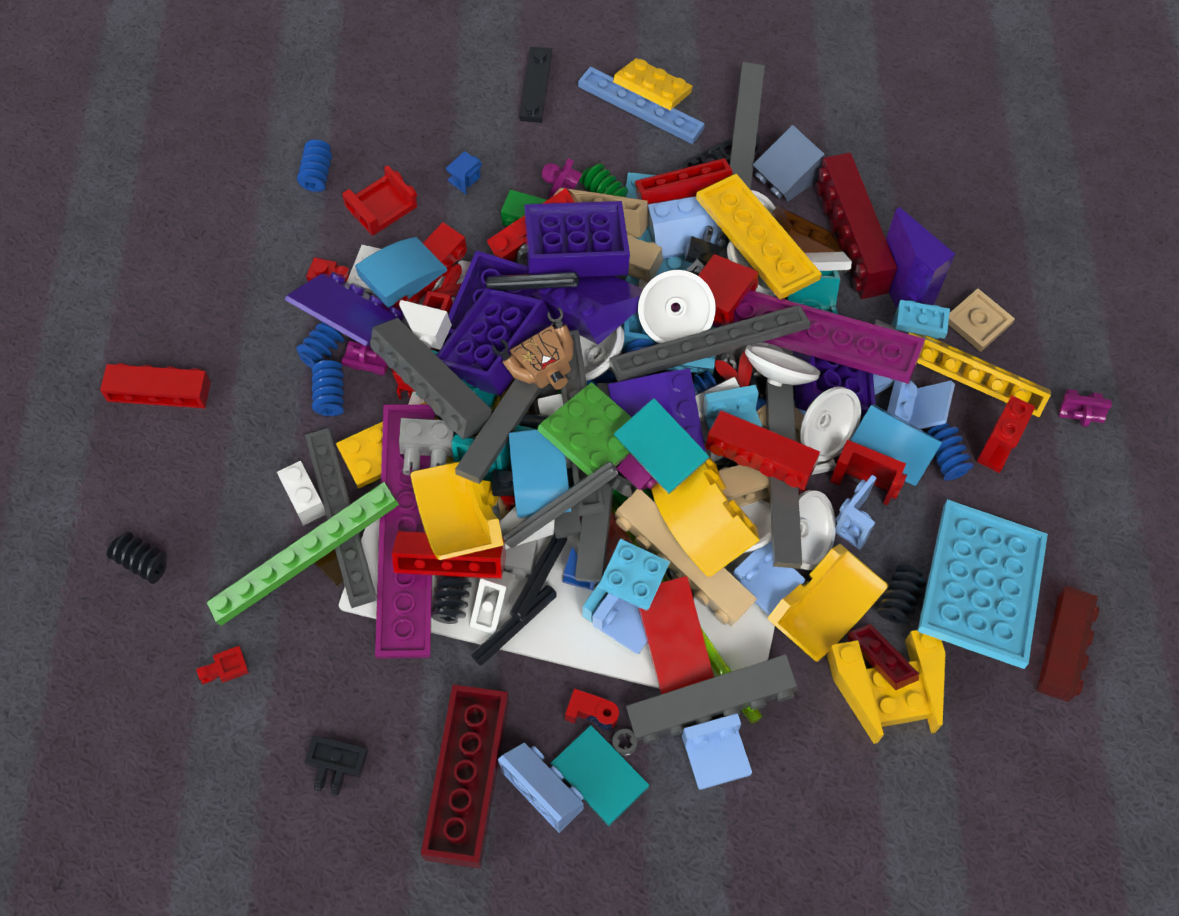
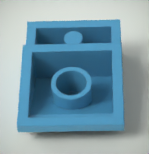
(400, 270)
(897, 440)
(537, 471)

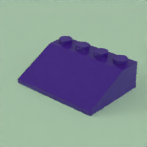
(577, 238)
(919, 259)
(474, 284)
(343, 306)
(593, 306)
(492, 318)
(832, 376)
(671, 390)

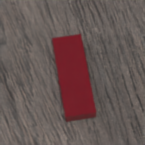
(884, 657)

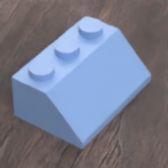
(676, 221)
(541, 785)

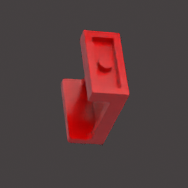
(381, 201)
(729, 286)
(1006, 433)
(864, 462)

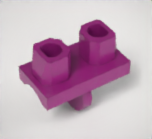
(560, 178)
(363, 358)
(1083, 408)

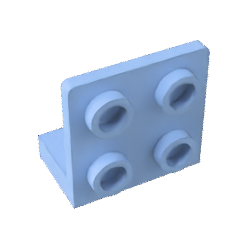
(923, 405)
(855, 524)
(764, 581)
(621, 622)
(716, 752)

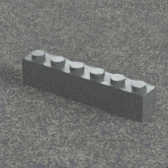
(430, 378)
(712, 698)

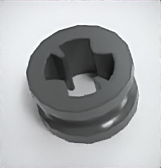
(616, 743)

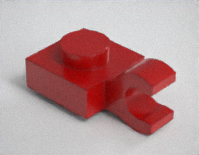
(323, 266)
(227, 665)

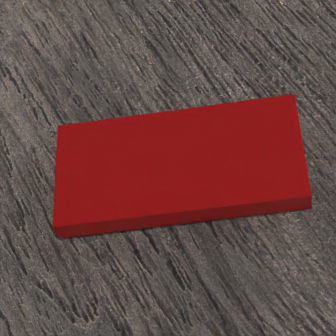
(675, 637)

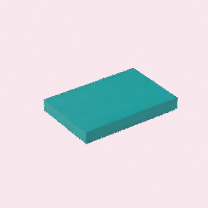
(661, 446)
(600, 775)

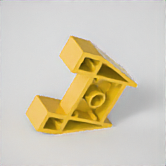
(876, 701)

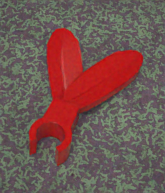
(450, 284)
(742, 376)

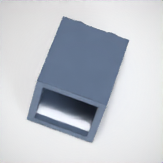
(790, 164)

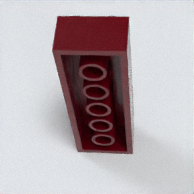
(856, 225)
(465, 777)

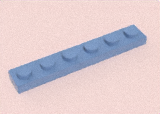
(672, 121)

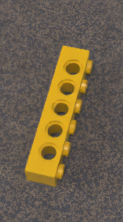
(981, 374)

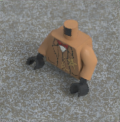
(542, 357)

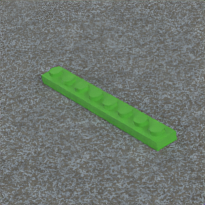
(302, 553)

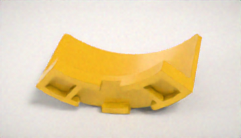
(454, 512)
(705, 521)
(828, 604)

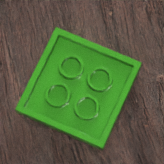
(586, 429)

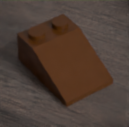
(807, 235)

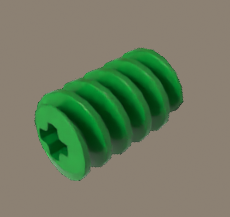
(599, 180)

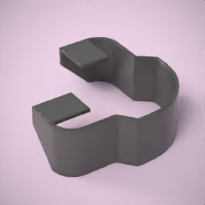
(622, 485)

